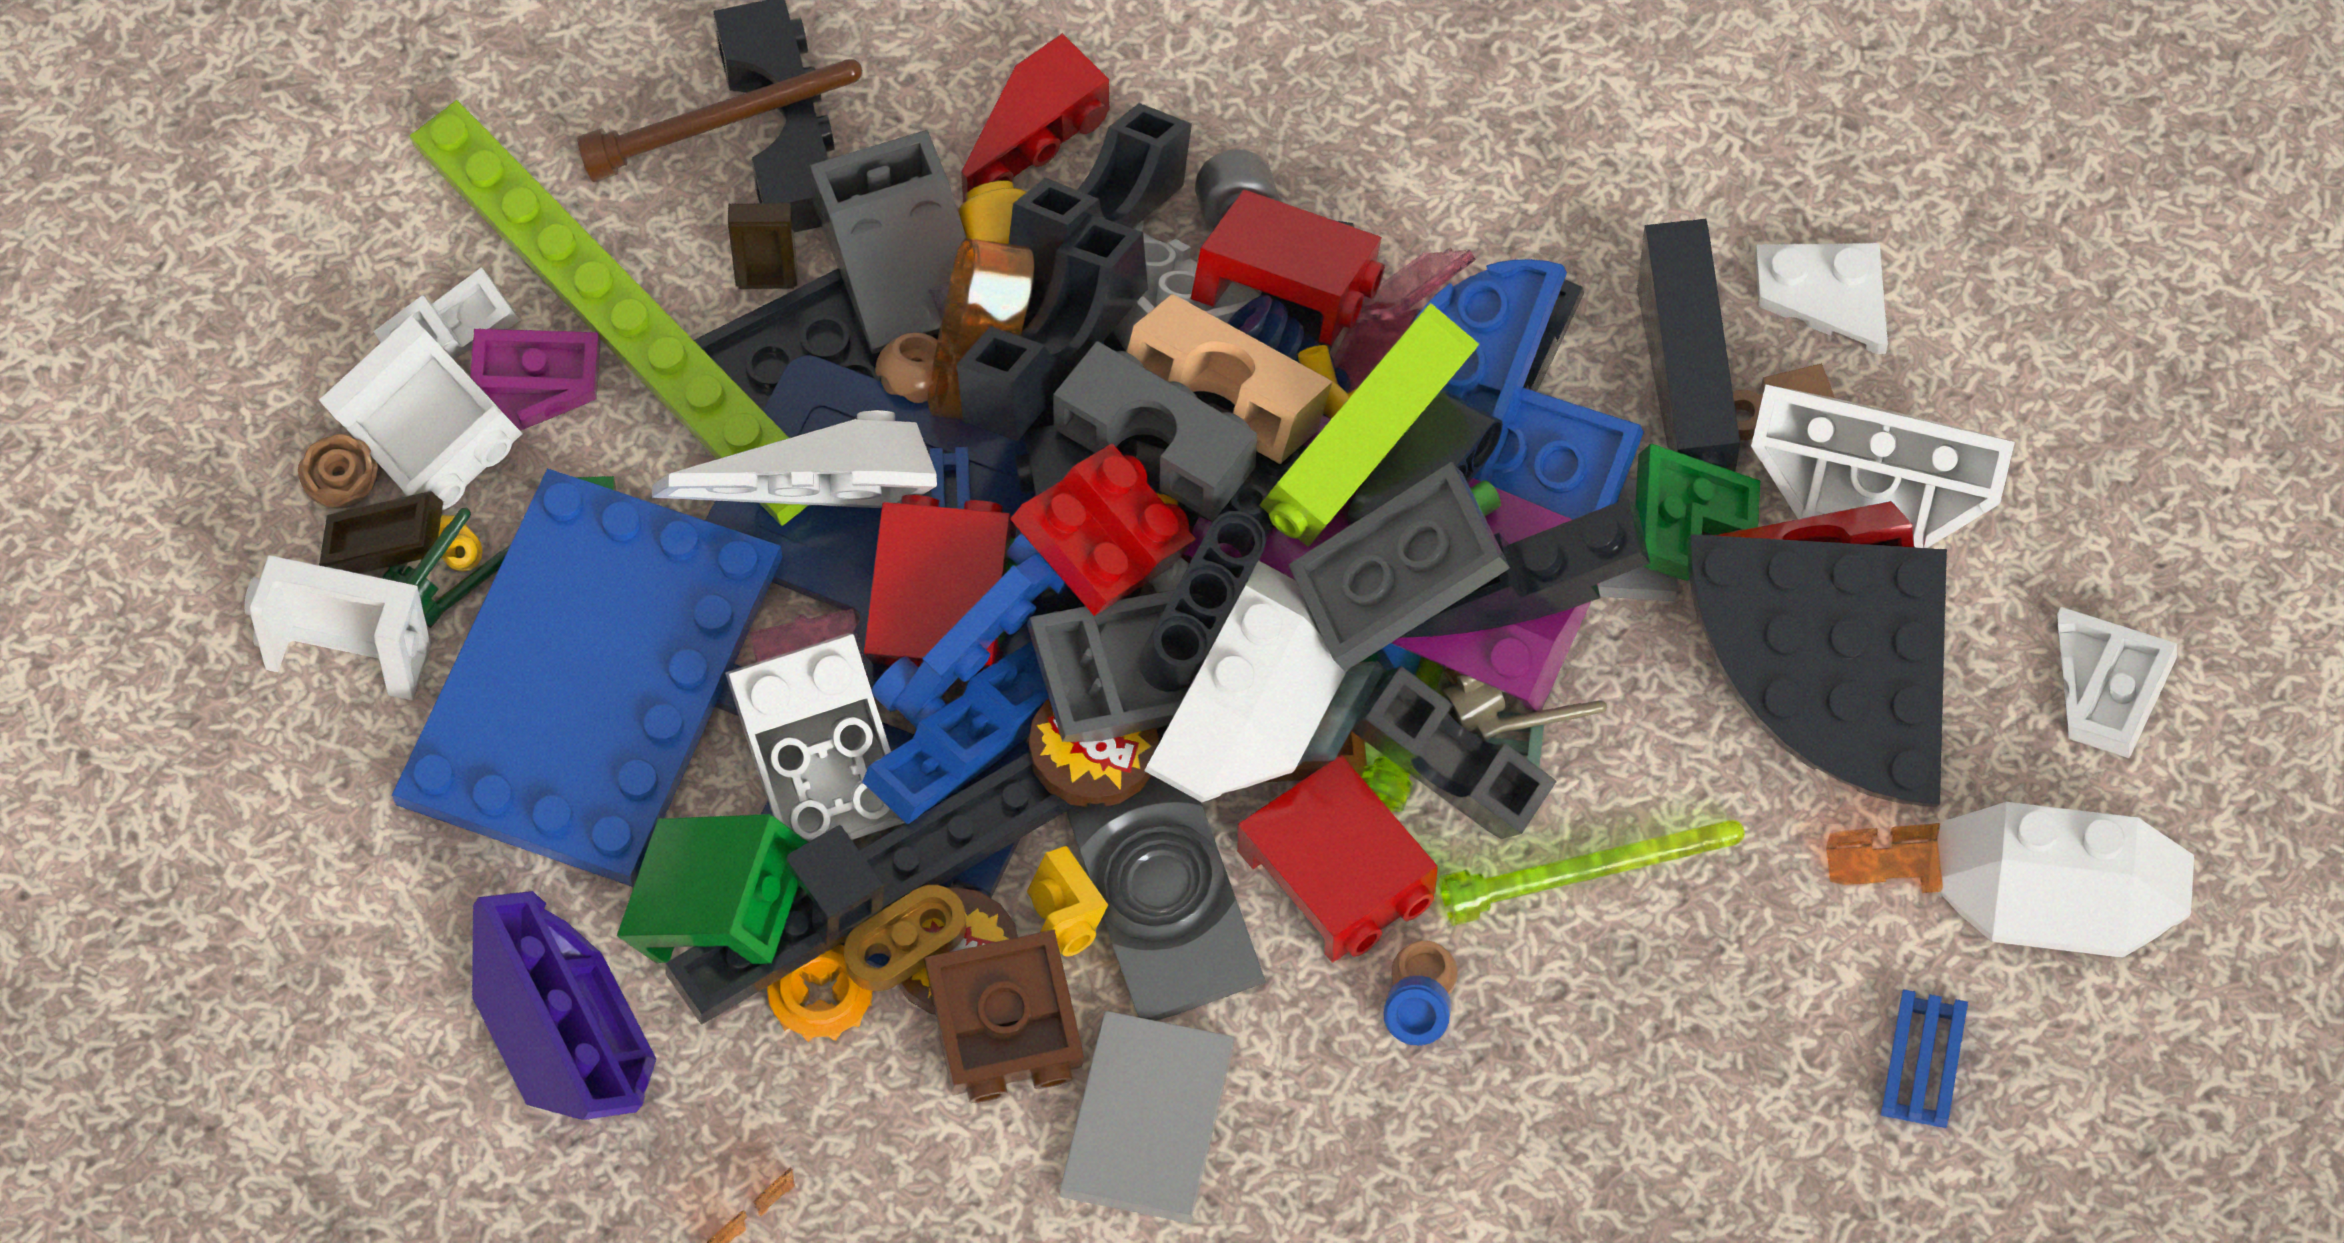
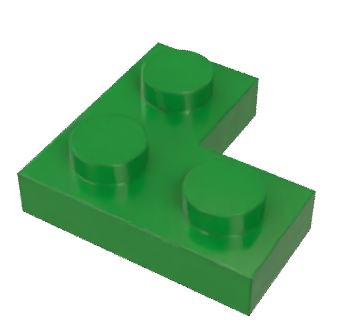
(1687, 497)

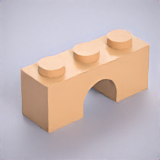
(1206, 354)

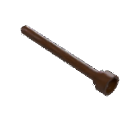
(606, 152)

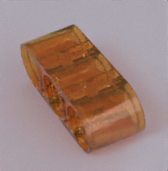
(985, 290)

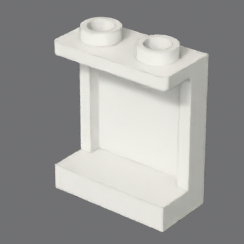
(421, 415)
(340, 613)

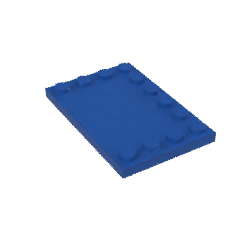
(588, 676)

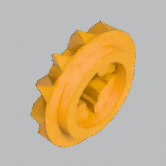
(820, 1019)

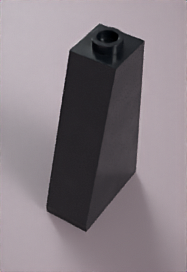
(1688, 341)

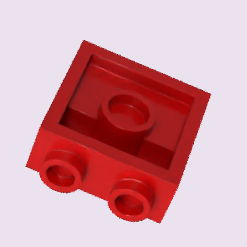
(1105, 528)

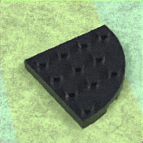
(1833, 653)

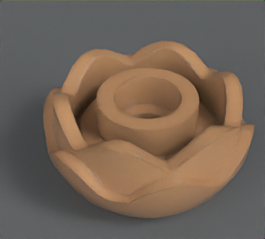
(907, 366)
(333, 455)

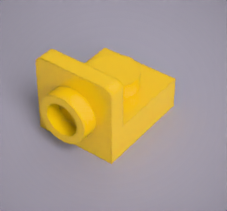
(1066, 900)

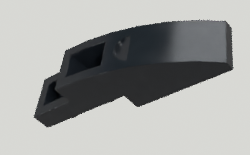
(1549, 572)

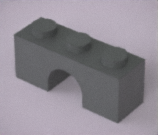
(1117, 398)

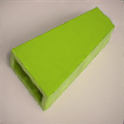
(1368, 425)

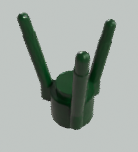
(417, 576)

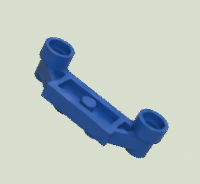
(963, 651)

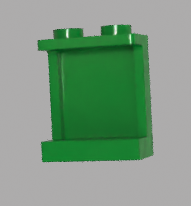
(713, 887)

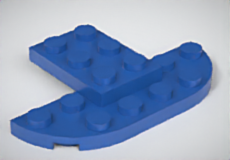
(1547, 446)

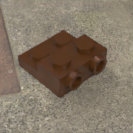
(1004, 1016)

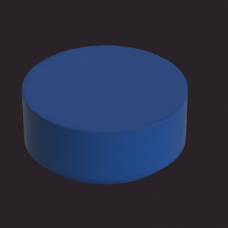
(1417, 1010)

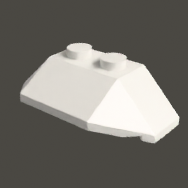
(1853, 455)
(1252, 696)
(2064, 878)

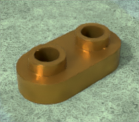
(899, 935)

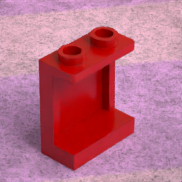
(1292, 258)
(931, 573)
(1340, 858)

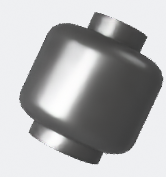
(1224, 179)

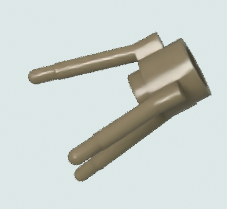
(1477, 707)

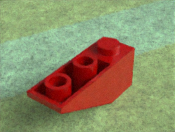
(1039, 109)

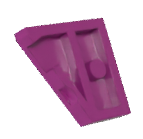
(536, 371)

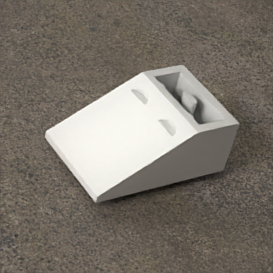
(814, 737)

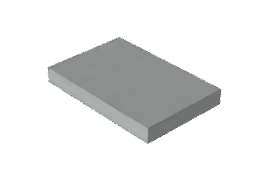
(1147, 1117)

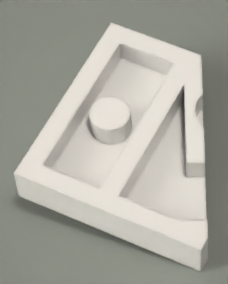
(1826, 288)
(2110, 679)

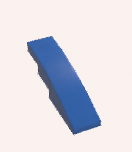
(961, 737)

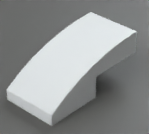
(455, 315)

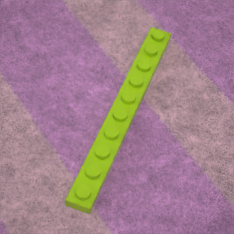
(597, 289)

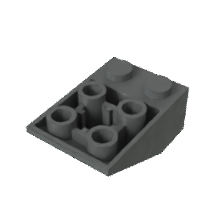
(890, 232)

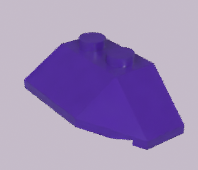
(556, 1011)

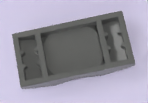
(1096, 672)
(1166, 900)

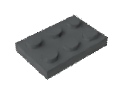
(1398, 566)

